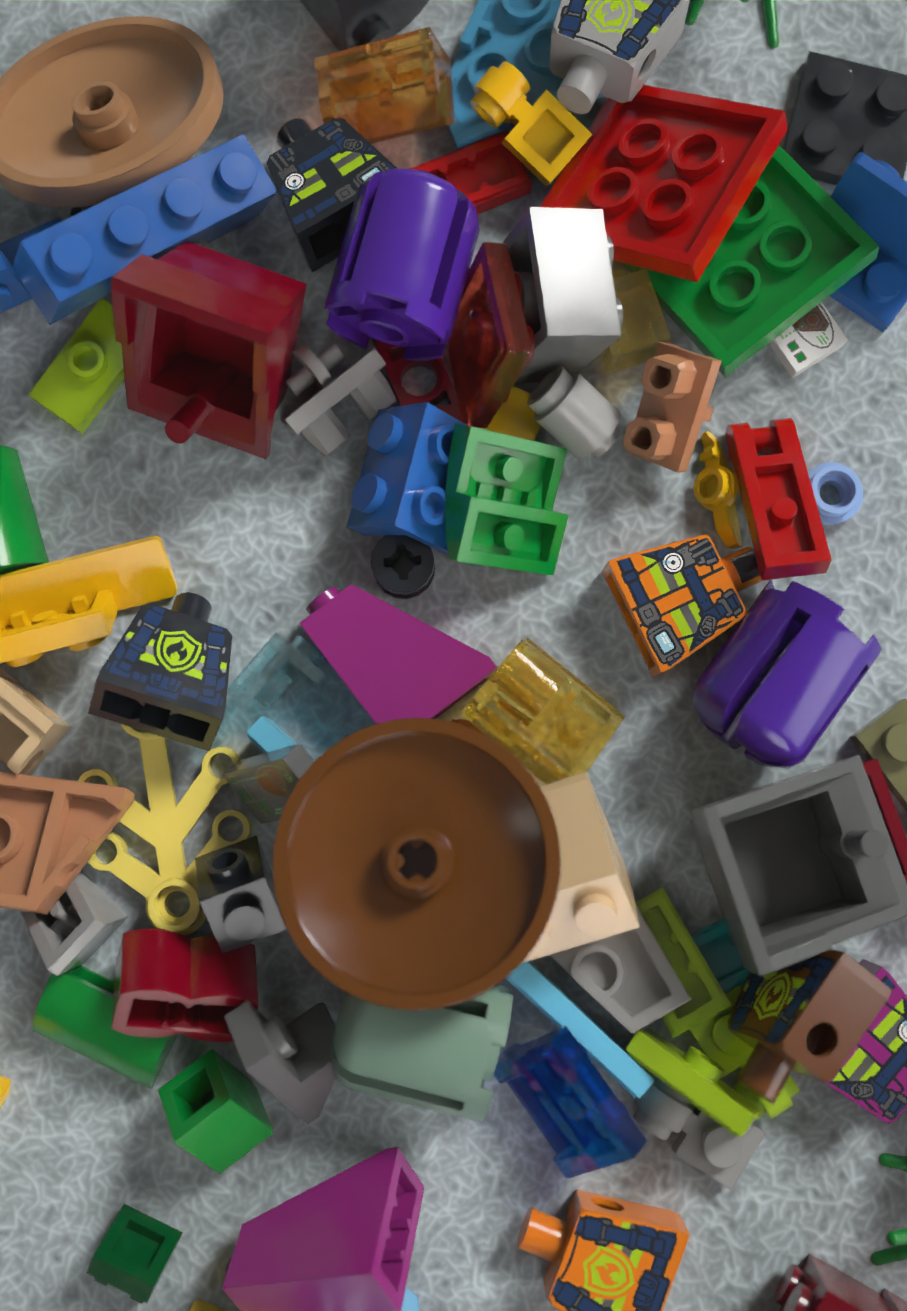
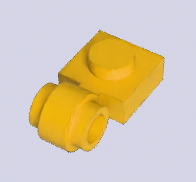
(543, 134)

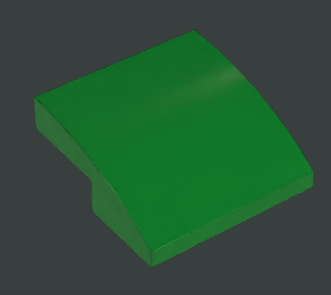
(503, 501)

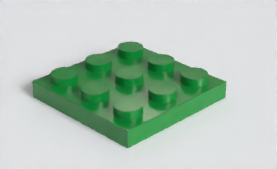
(770, 269)

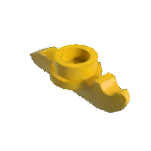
(717, 490)

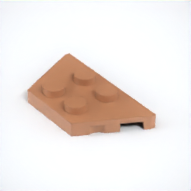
(50, 835)

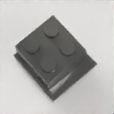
(800, 864)

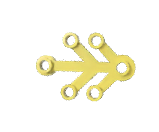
(166, 829)

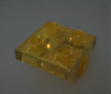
(543, 714)

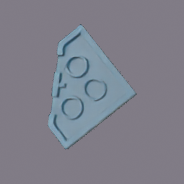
(498, 33)

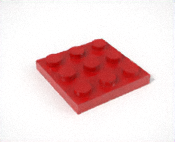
(669, 174)

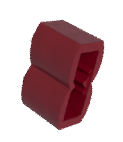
(180, 985)

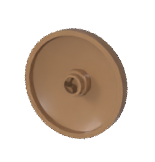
(105, 110)

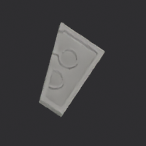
(627, 975)

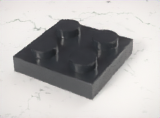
(846, 111)

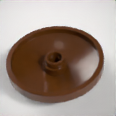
(416, 863)

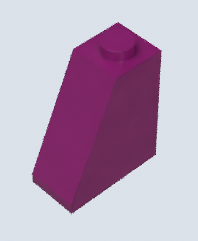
(391, 658)
(333, 1244)

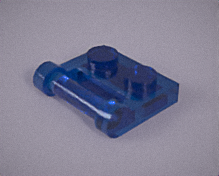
(570, 1103)

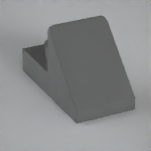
(288, 1058)

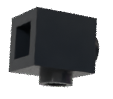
(238, 894)

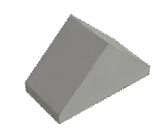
(74, 925)

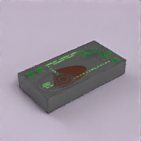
(268, 780)

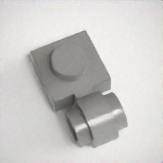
(702, 1139)

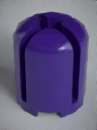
(403, 263)
(782, 676)

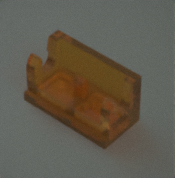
(388, 86)

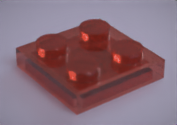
(489, 336)

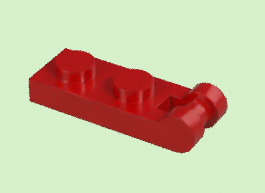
(778, 500)

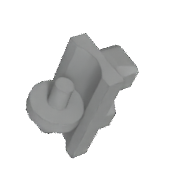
(359, 381)

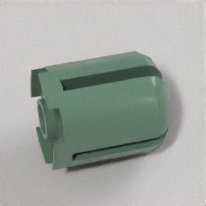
(424, 1055)

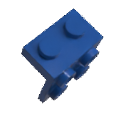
(405, 475)

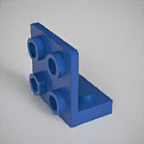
(878, 203)

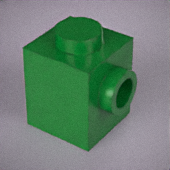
(215, 1111)

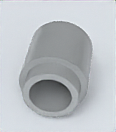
(575, 413)

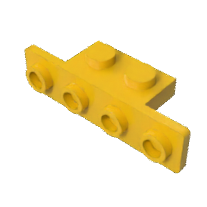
(79, 598)

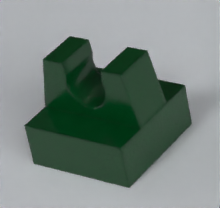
(134, 1253)

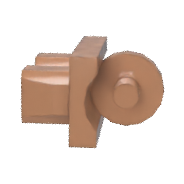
(672, 406)

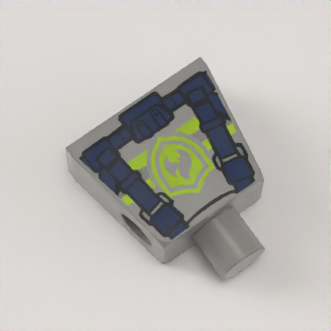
(611, 47)

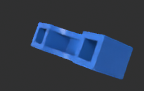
(192, 202)

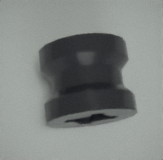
(405, 577)

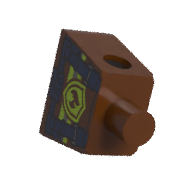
(804, 1019)

